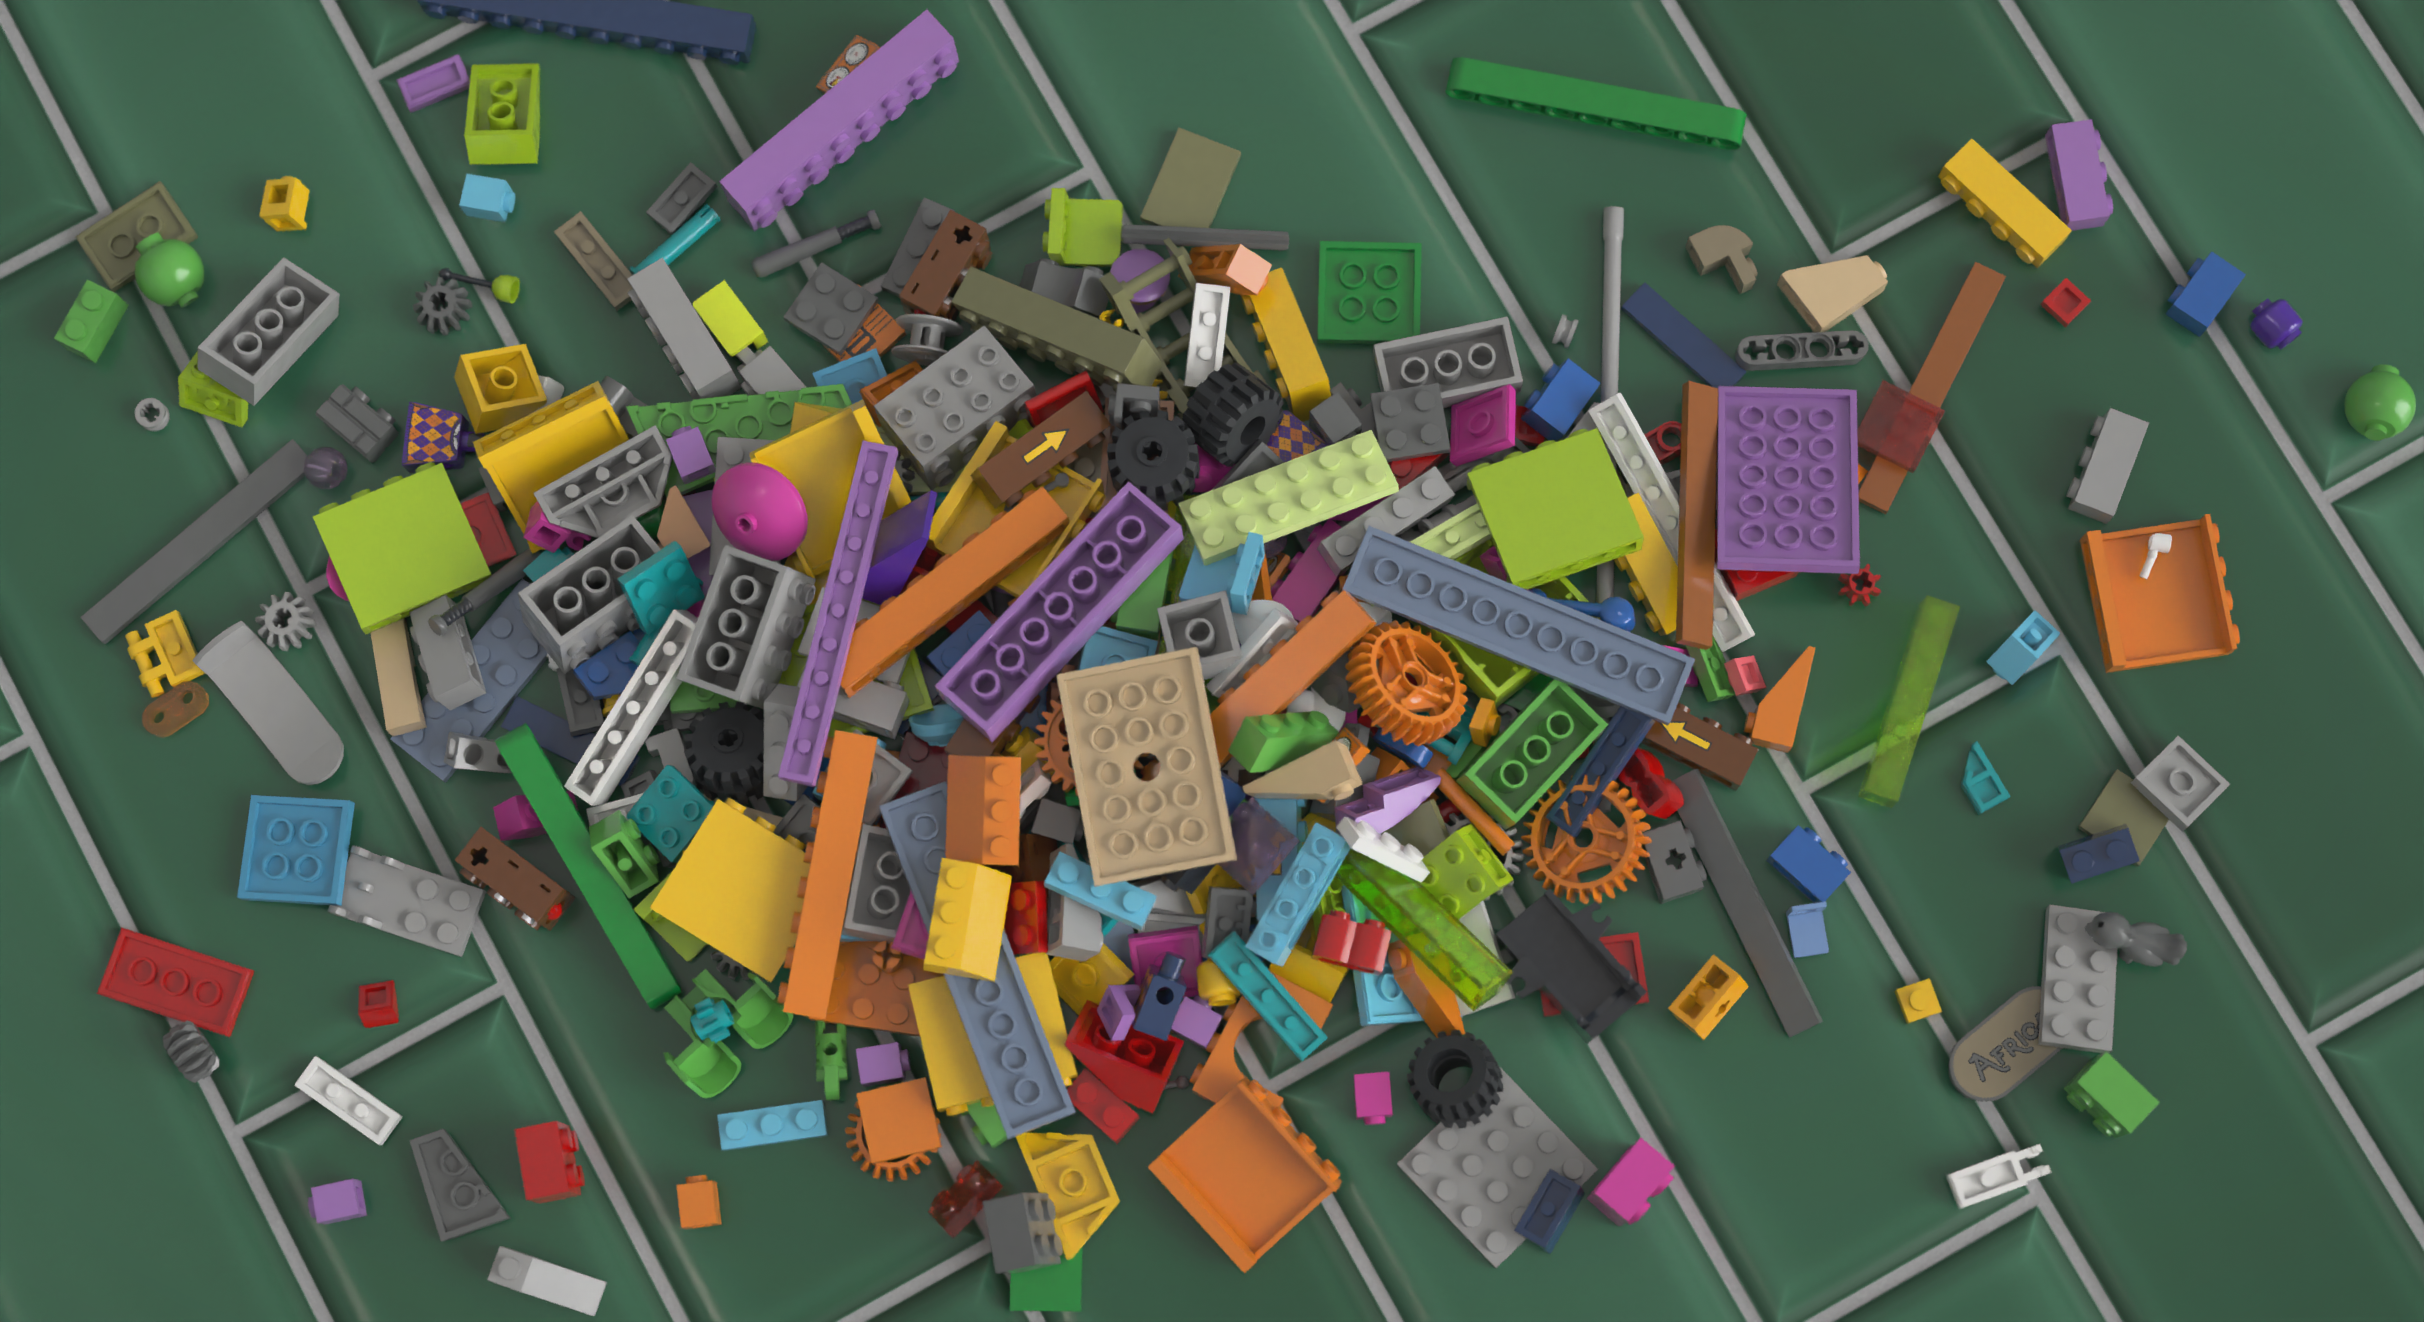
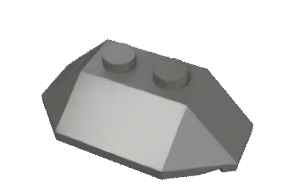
(610, 487)

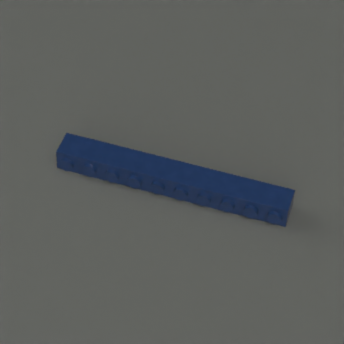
(633, 23)

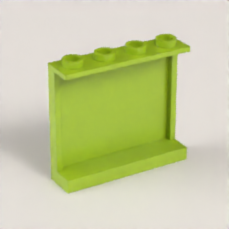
(1555, 509)
(401, 546)

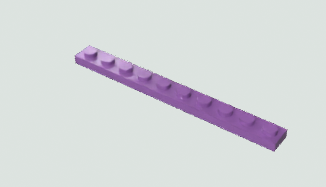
(838, 614)

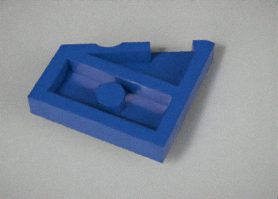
(609, 669)

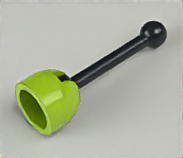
(504, 287)

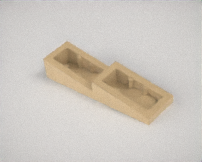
(397, 679)

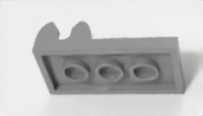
(408, 901)

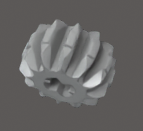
(273, 621)

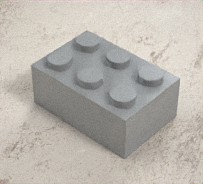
(876, 888)

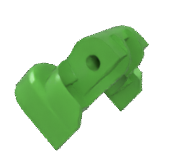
(710, 1065)

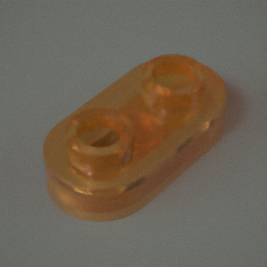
(174, 709)

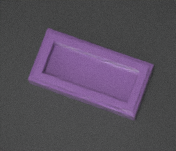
(434, 83)

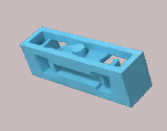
(1298, 895)

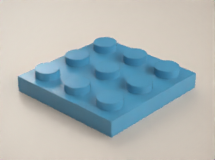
(296, 850)

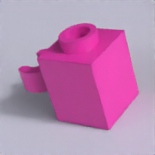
(549, 535)

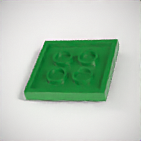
(1368, 291)

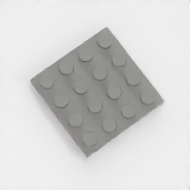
(1493, 1169)

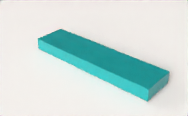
(1267, 996)

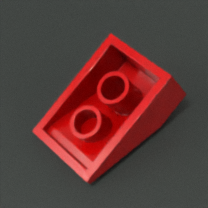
(1130, 1067)

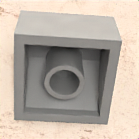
(1206, 625)

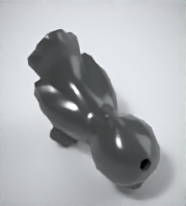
(2138, 942)

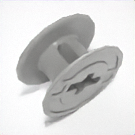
(926, 338)

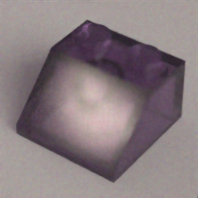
(1259, 844)

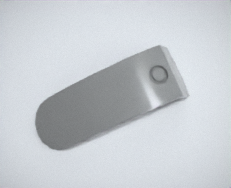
(272, 704)

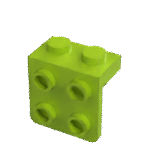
(1082, 230)

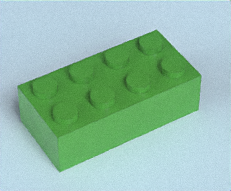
(1531, 753)

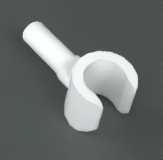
(2157, 543)

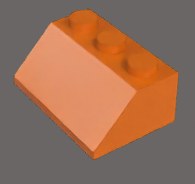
(983, 809)

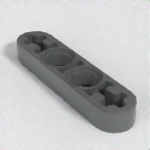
(1801, 347)

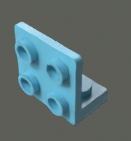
(1234, 574)

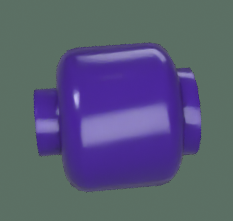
(2276, 323)

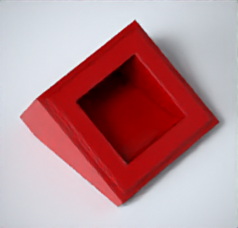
(378, 1004)

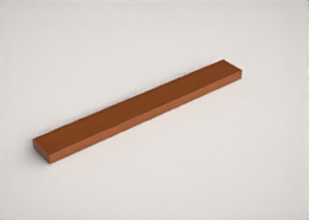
(1938, 372)
(1697, 516)

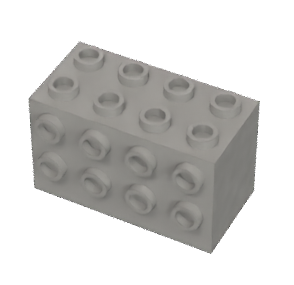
(952, 406)
(581, 602)
(747, 627)

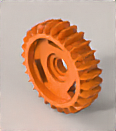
(1388, 694)
(1609, 846)

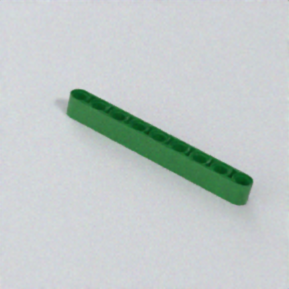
(1596, 103)
(596, 883)

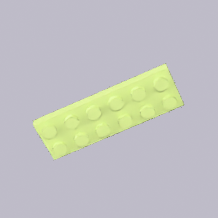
(1289, 496)

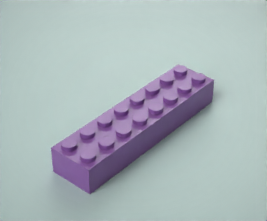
(841, 121)
(1060, 611)

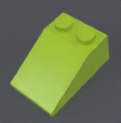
(503, 114)

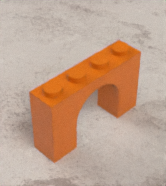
(1220, 1070)

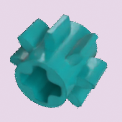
(712, 1020)

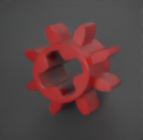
(1868, 584)

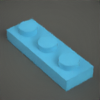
(1116, 900)
(772, 1125)

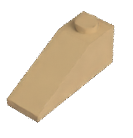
(1318, 775)

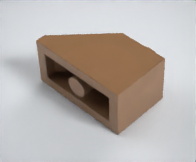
(680, 525)

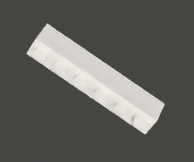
(634, 713)

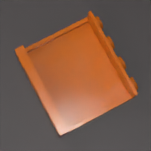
(2171, 614)
(1245, 1173)

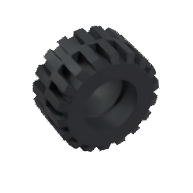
(1439, 1058)

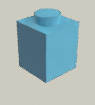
(487, 198)

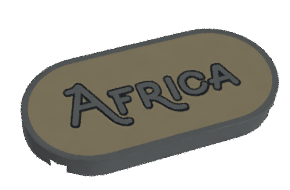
(2000, 1049)

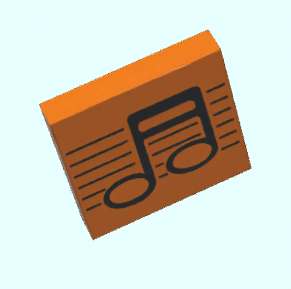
(877, 332)

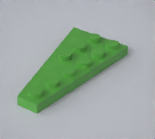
(732, 416)

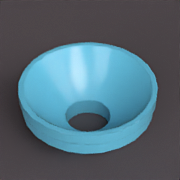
(936, 726)

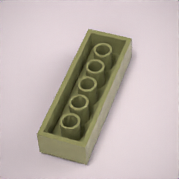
(1055, 332)

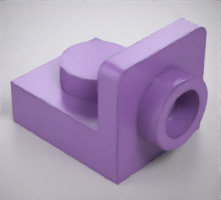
(1118, 1009)

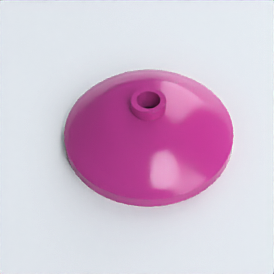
(759, 511)

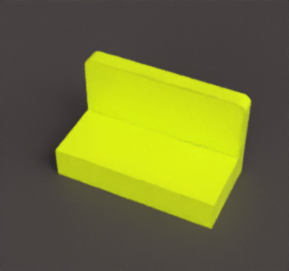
(729, 319)

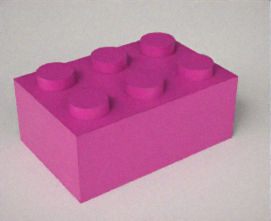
(1630, 1182)

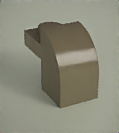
(1721, 247)

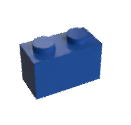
(2205, 293)
(1559, 400)
(1809, 864)

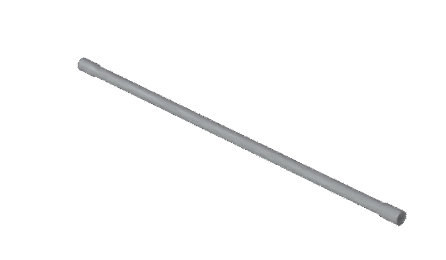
(1613, 235)

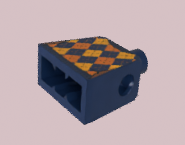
(1157, 1009)

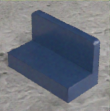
(1550, 1210)

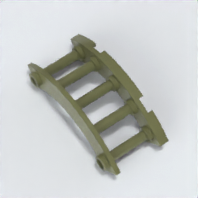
(1120, 296)

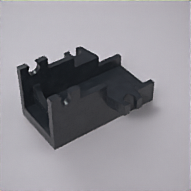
(1569, 964)

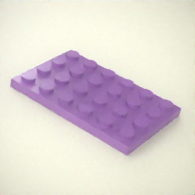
(1787, 480)

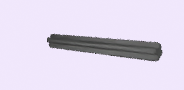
(1204, 237)

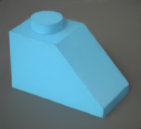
(2023, 648)

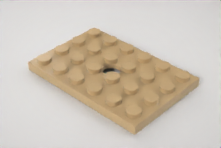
(1137, 824)

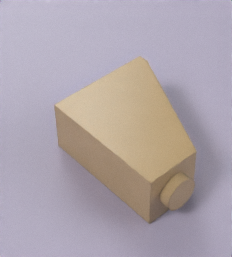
(1832, 290)

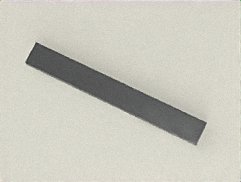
(196, 543)
(1746, 906)

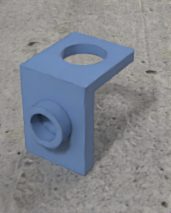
(1807, 929)

